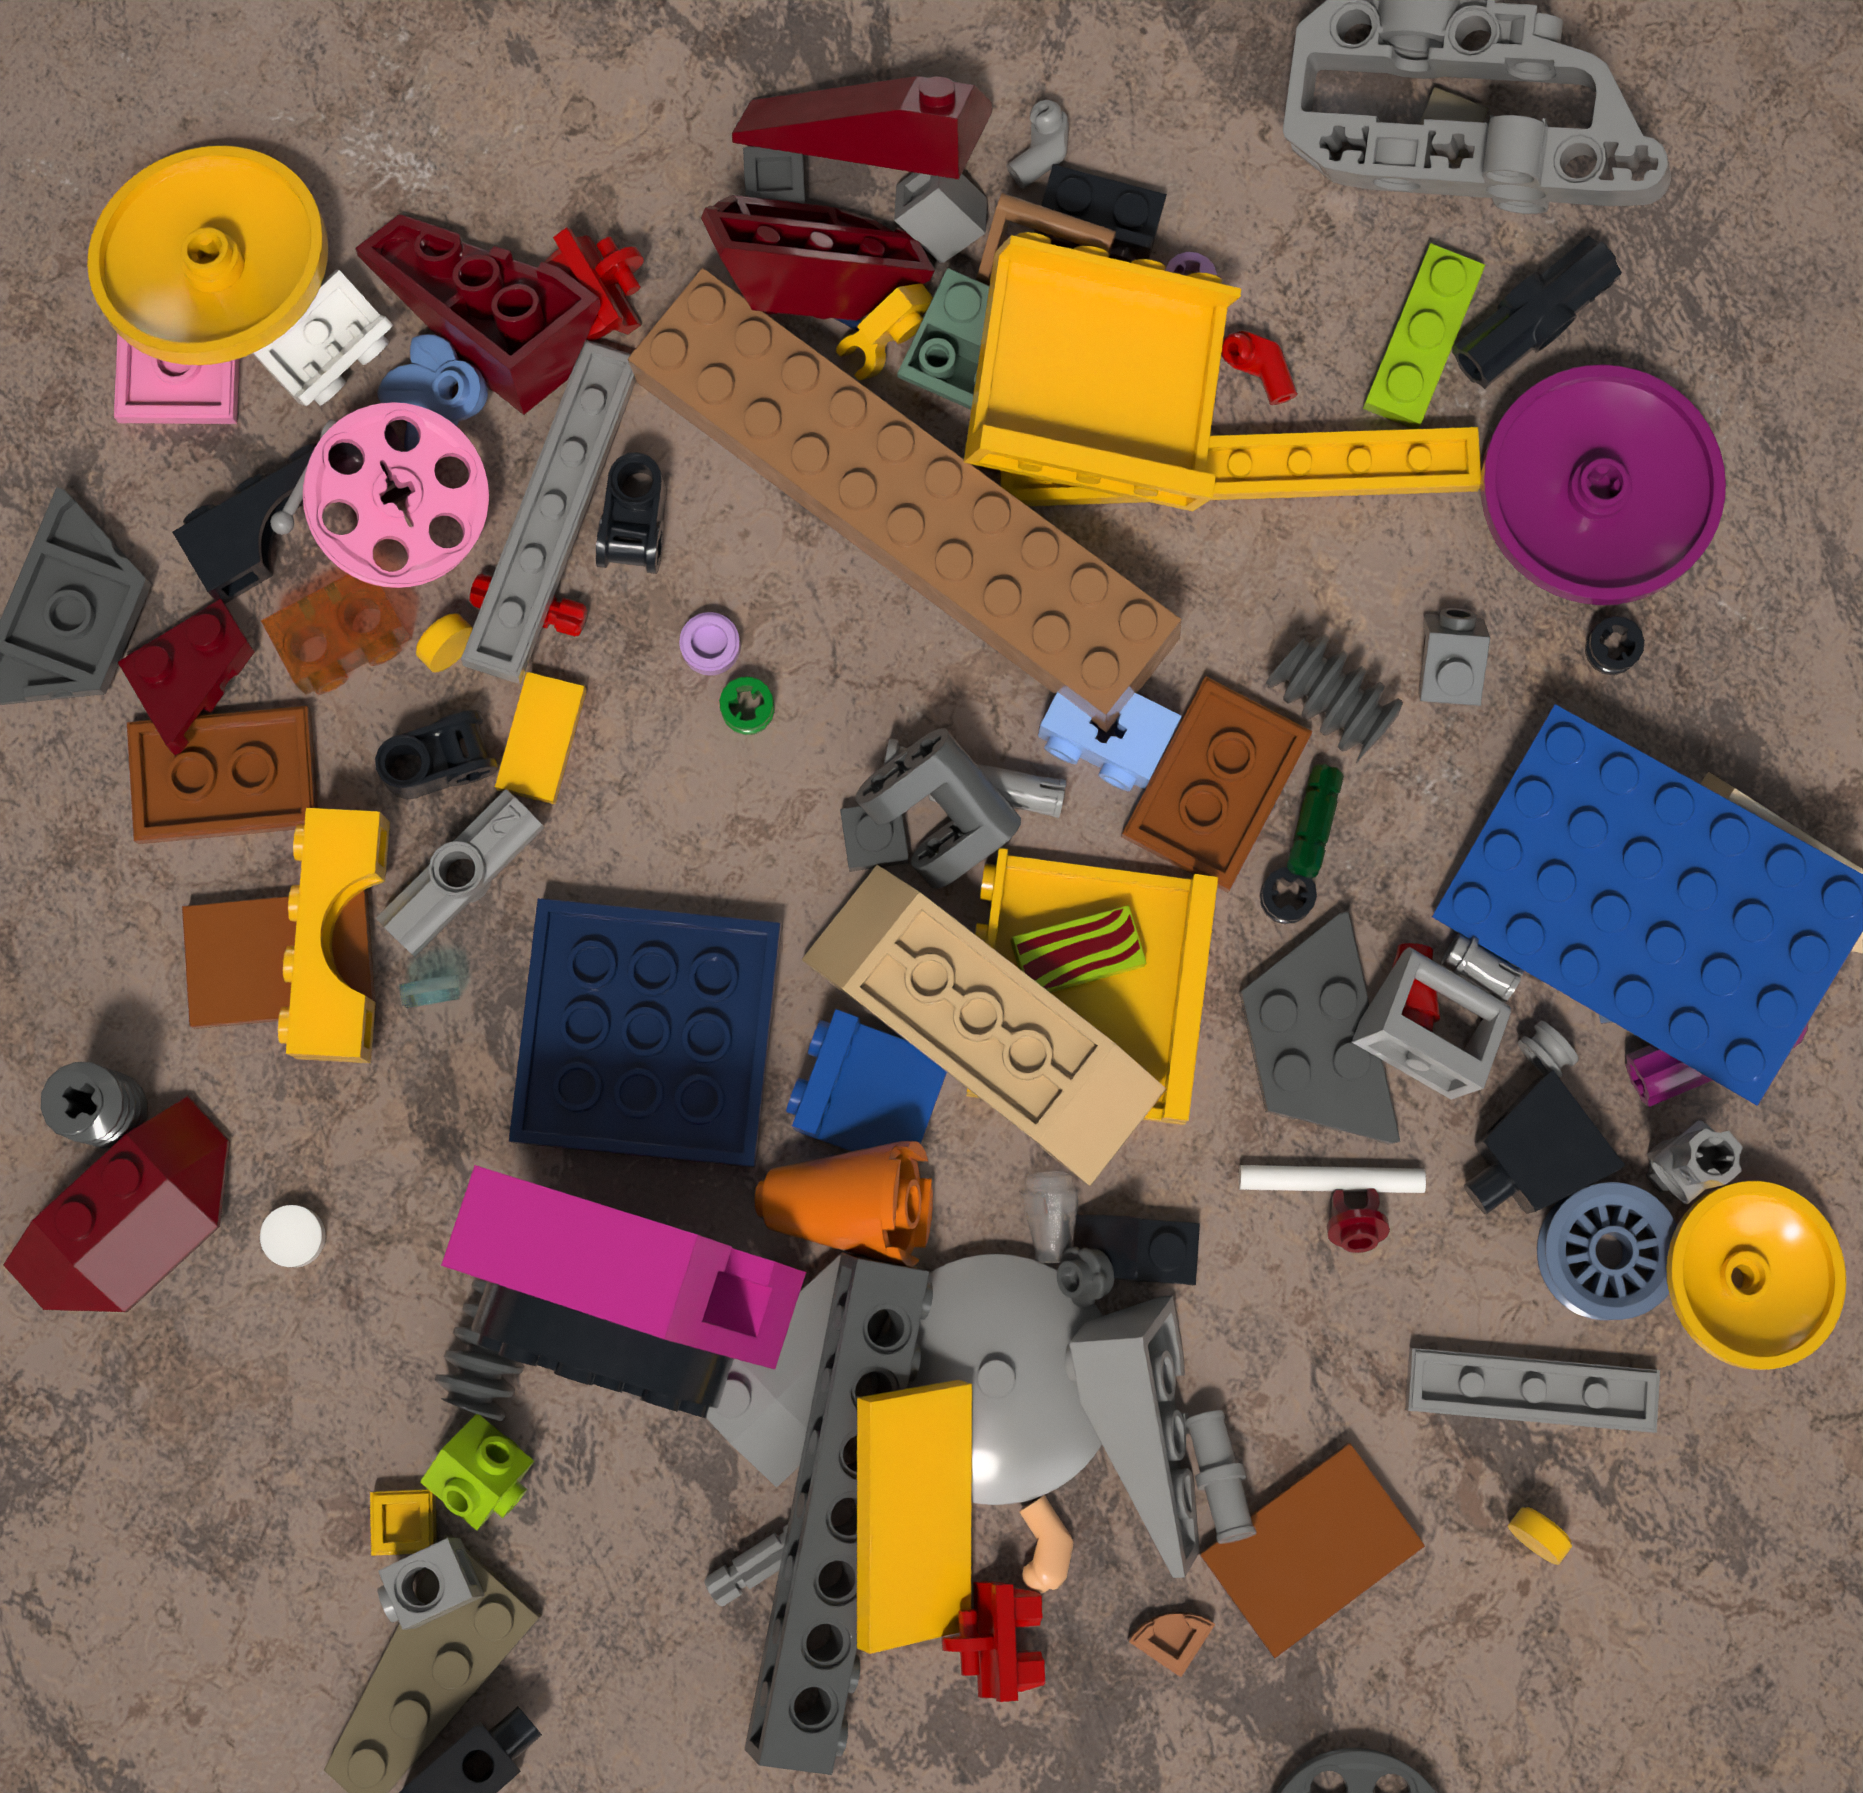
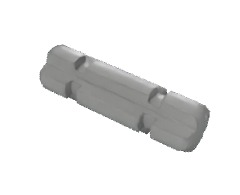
(748, 1569)

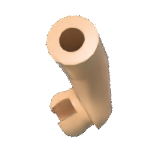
(1053, 1547)

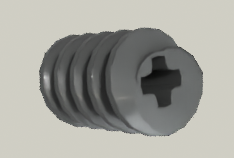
(1335, 694)
(71, 1098)
(478, 1371)

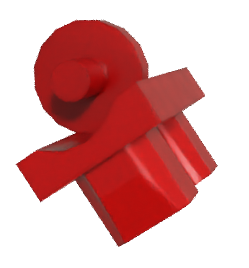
(601, 276)
(989, 1641)

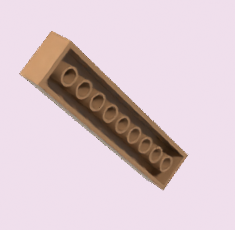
(905, 499)

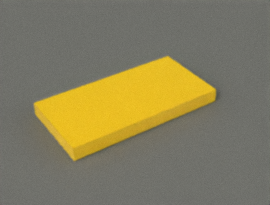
(913, 1514)

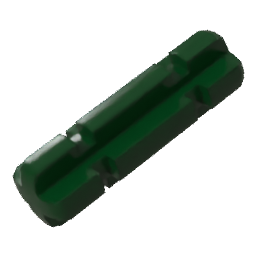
(1315, 821)

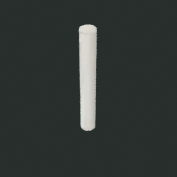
(1332, 1178)

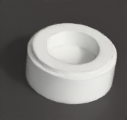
(292, 1236)

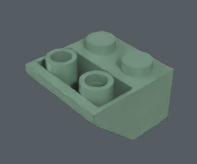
(949, 340)

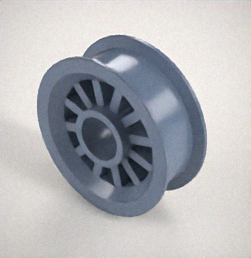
(1568, 1288)

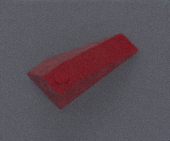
(498, 313)

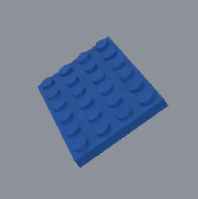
(1657, 904)

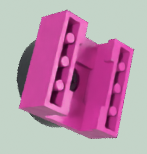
(616, 1294)

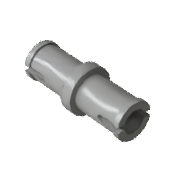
(1220, 1477)

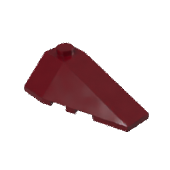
(888, 124)

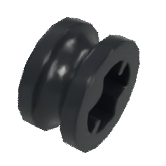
(1631, 638)
(1288, 913)

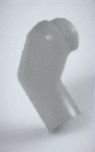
(1047, 145)

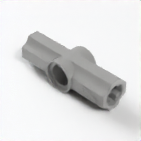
(430, 902)
(1694, 1161)

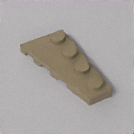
(427, 1681)

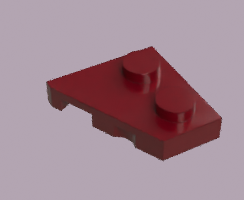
(187, 670)

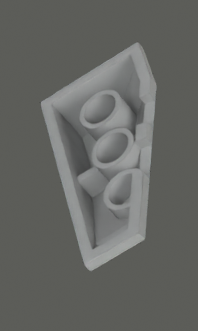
(1127, 1390)
(768, 1409)

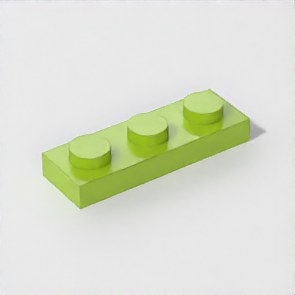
(1424, 336)

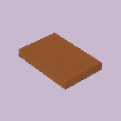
(230, 780)
(1216, 783)
(239, 954)
(1313, 1550)

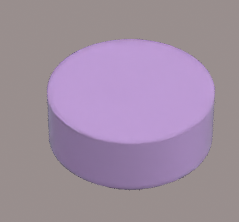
(710, 643)

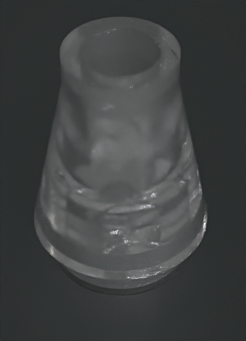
(1051, 1212)

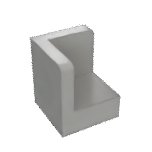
(940, 213)

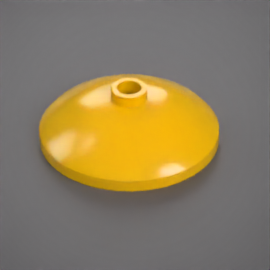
(1788, 1269)

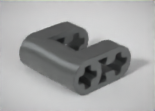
(943, 769)

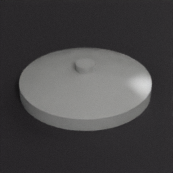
(1007, 1334)

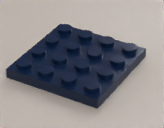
(645, 1033)

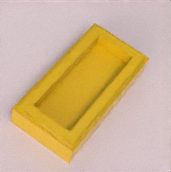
(541, 738)

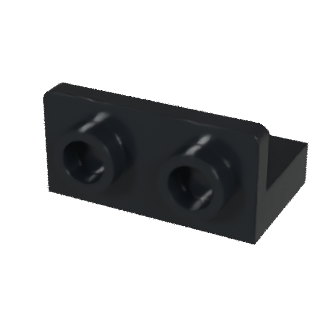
(1110, 204)

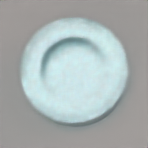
(430, 991)

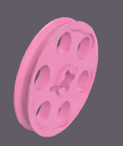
(413, 469)

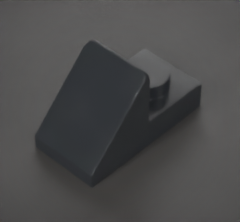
(1142, 1247)

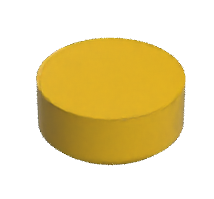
(444, 642)
(1540, 1535)

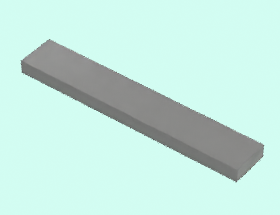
(550, 514)

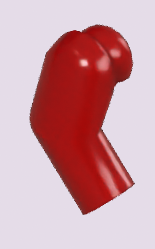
(1261, 359)

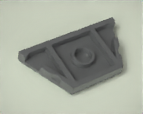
(68, 610)
(1303, 1033)

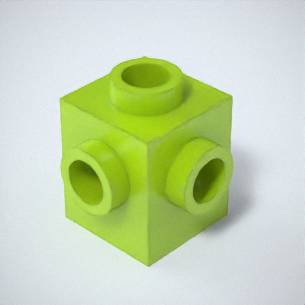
(478, 1473)

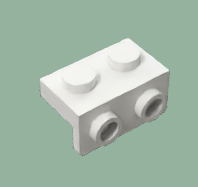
(326, 342)

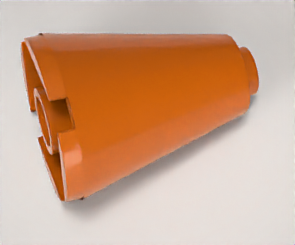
(854, 1201)

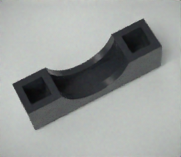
(234, 540)

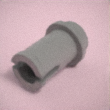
(1481, 967)

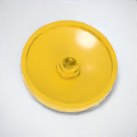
(208, 255)

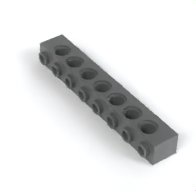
(815, 1737)

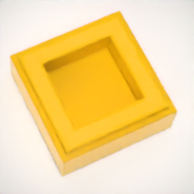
(402, 1521)

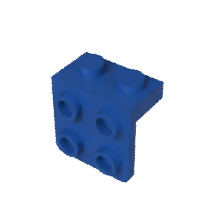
(864, 1087)

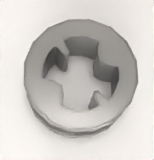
(1548, 1049)

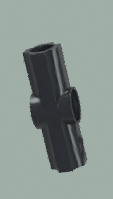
(1536, 312)

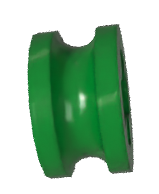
(730, 698)

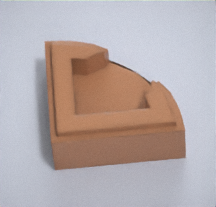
(1172, 1638)

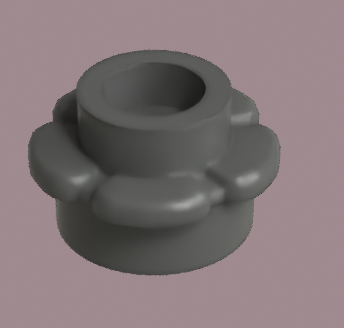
(1085, 1275)

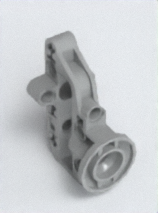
(1512, 156)

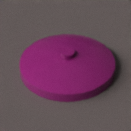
(1602, 484)

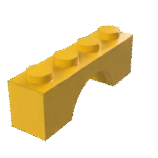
(339, 858)

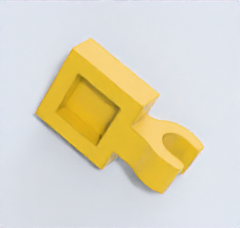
(891, 320)

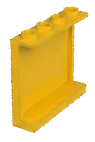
(1098, 372)
(1144, 1011)

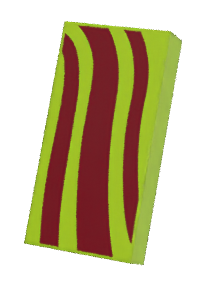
(1080, 950)

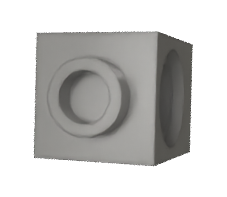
(456, 1581)

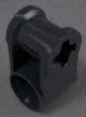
(632, 527)
(440, 756)

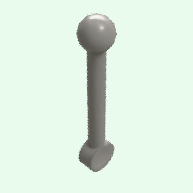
(283, 521)

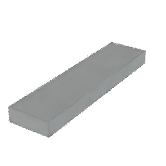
(1532, 1390)

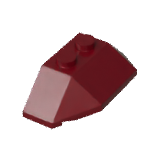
(812, 257)
(127, 1216)

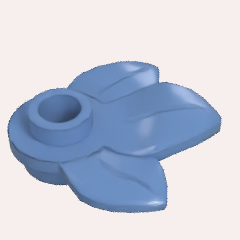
(431, 381)

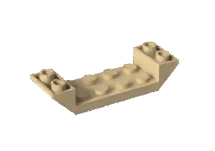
(985, 1023)

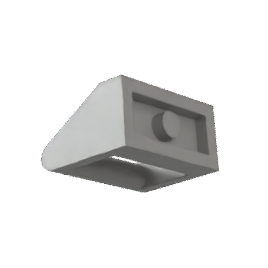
(1418, 1050)

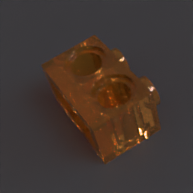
(331, 615)

